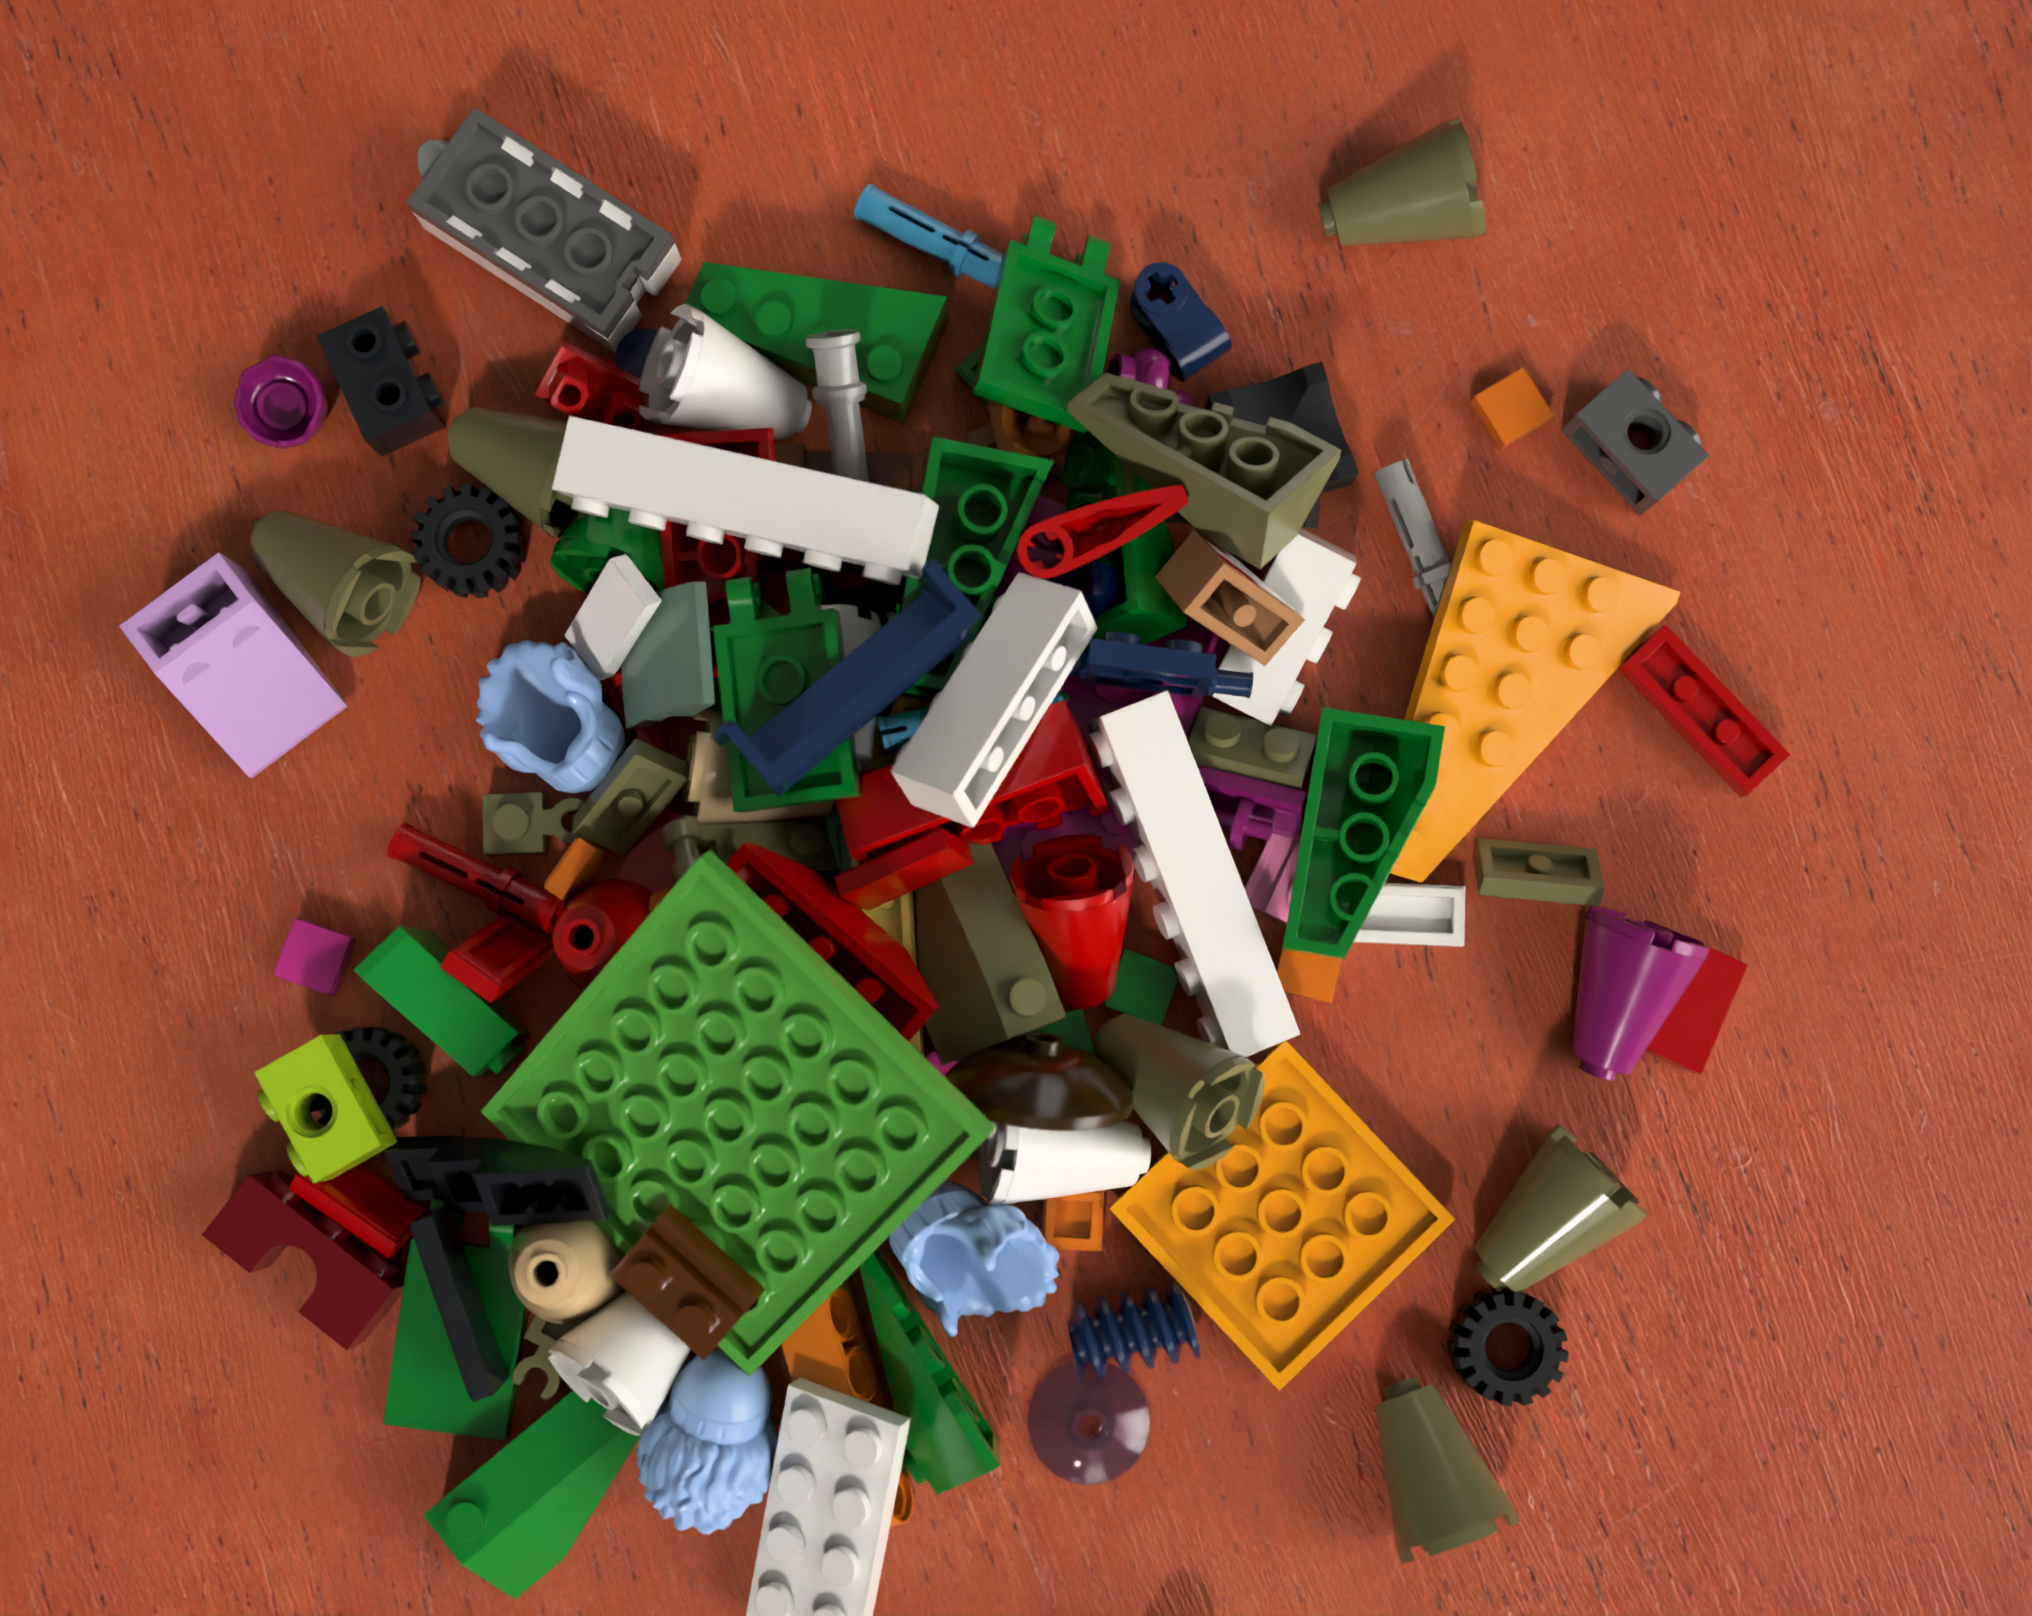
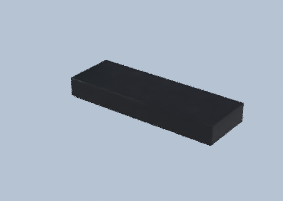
(459, 1302)

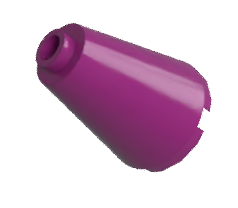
(1628, 988)

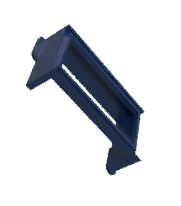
(859, 684)

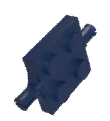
(1177, 668)

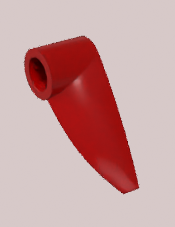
(1098, 528)

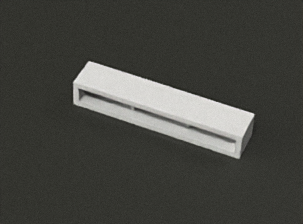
(745, 498)
(1192, 876)

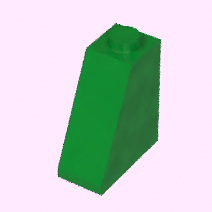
(457, 1019)

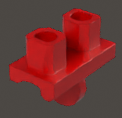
(592, 388)

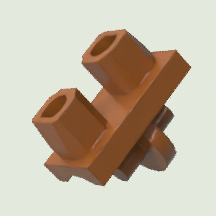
(1022, 434)

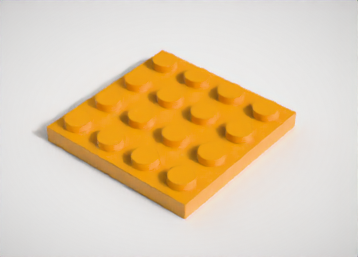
(1288, 1224)

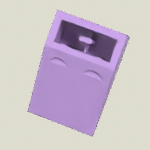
(234, 664)

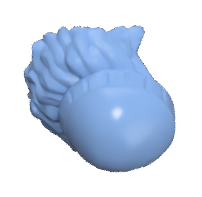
(548, 716)
(973, 1256)
(709, 1444)

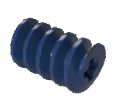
(1132, 1330)

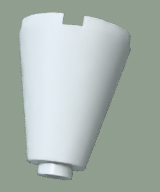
(717, 382)
(1045, 1164)
(621, 1361)

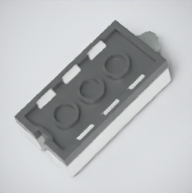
(541, 227)

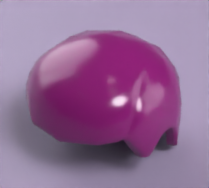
(280, 402)

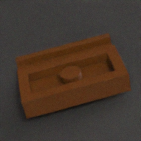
(687, 1281)

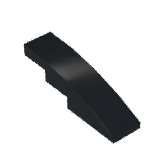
(500, 1176)

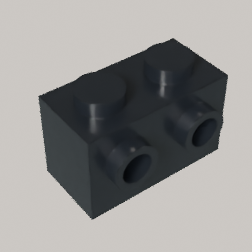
(382, 381)

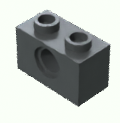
(1636, 474)

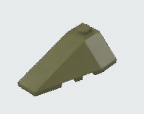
(1242, 479)
(980, 961)

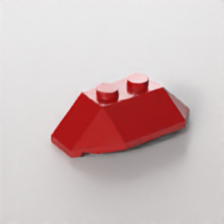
(840, 935)

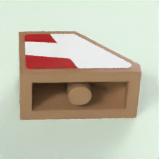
(1228, 598)

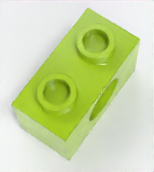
(356, 1123)

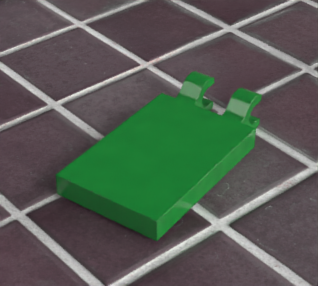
(1046, 326)
(764, 670)
(424, 1374)

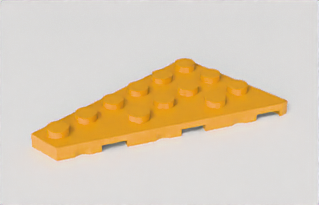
(1509, 664)

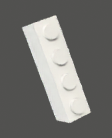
(994, 699)

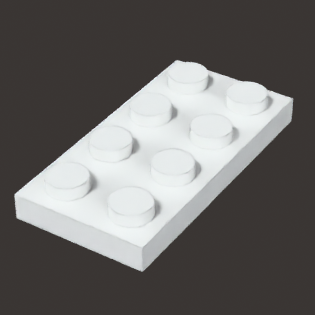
(827, 1505)

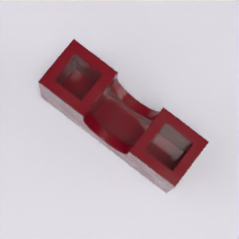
(352, 1283)

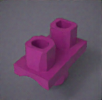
(1253, 807)

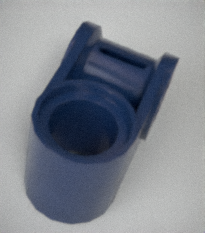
(1181, 327)

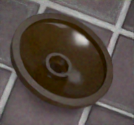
(1042, 1085)

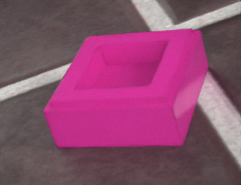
(314, 956)

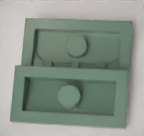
(671, 660)

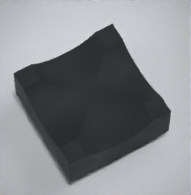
(1302, 400)

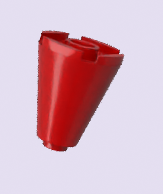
(1077, 911)
(597, 926)

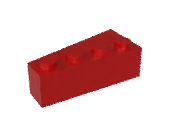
(1046, 779)

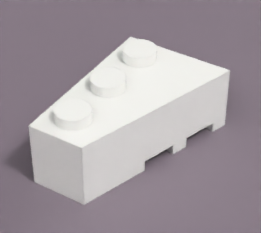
(1312, 580)

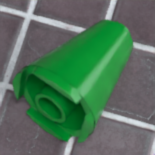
(601, 538)

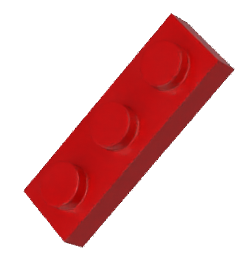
(1703, 711)

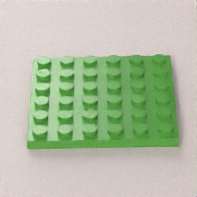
(748, 1095)

